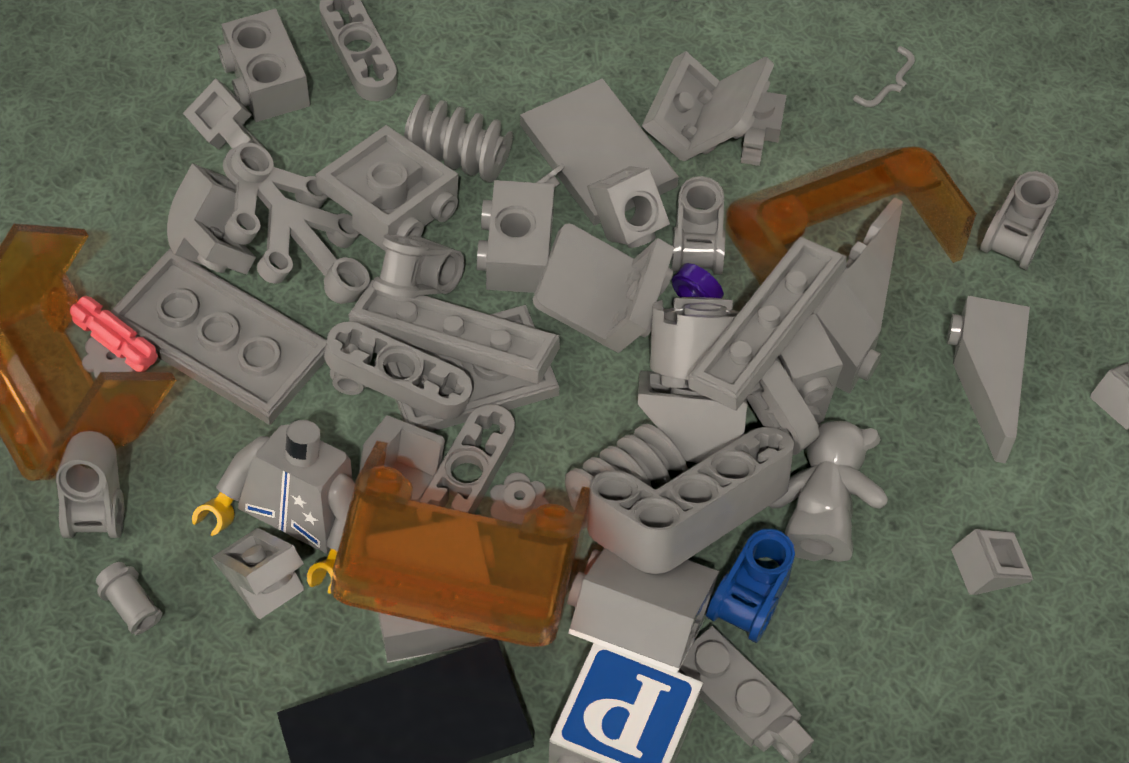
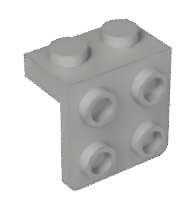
(699, 111)
(601, 287)

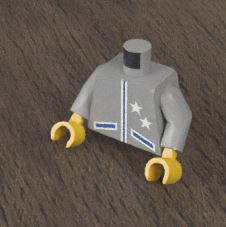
(291, 485)

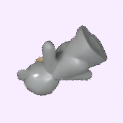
(824, 510)

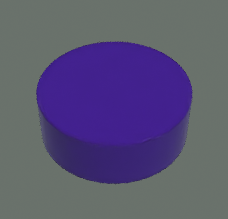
(696, 282)

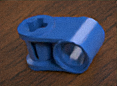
(751, 592)

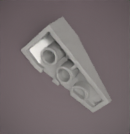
(857, 300)

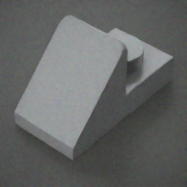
(261, 570)

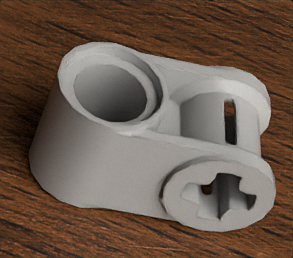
(1023, 218)
(698, 232)
(418, 267)
(90, 497)

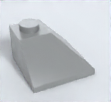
(690, 419)

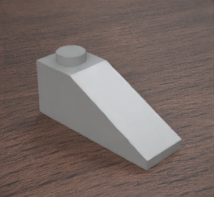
(990, 366)

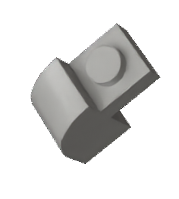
(199, 220)

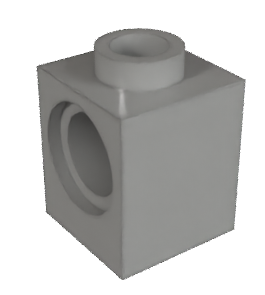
(611, 197)

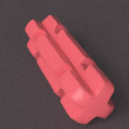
(113, 334)

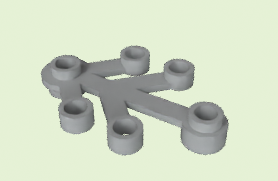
(253, 174)

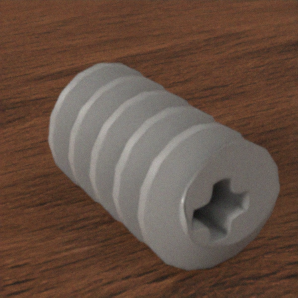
(457, 141)
(643, 455)

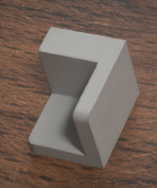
(409, 450)

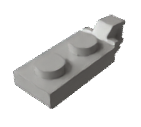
(745, 697)

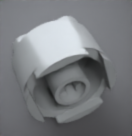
(685, 335)

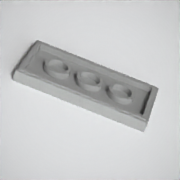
(222, 336)

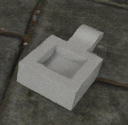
(220, 117)
(766, 127)

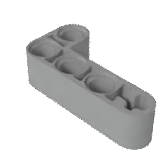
(687, 514)

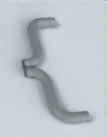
(892, 87)

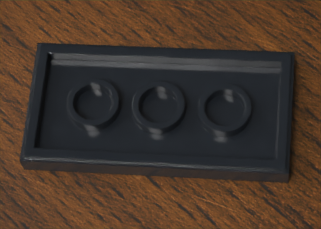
(428, 713)

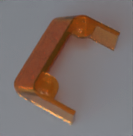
(781, 213)
(42, 379)
(456, 564)

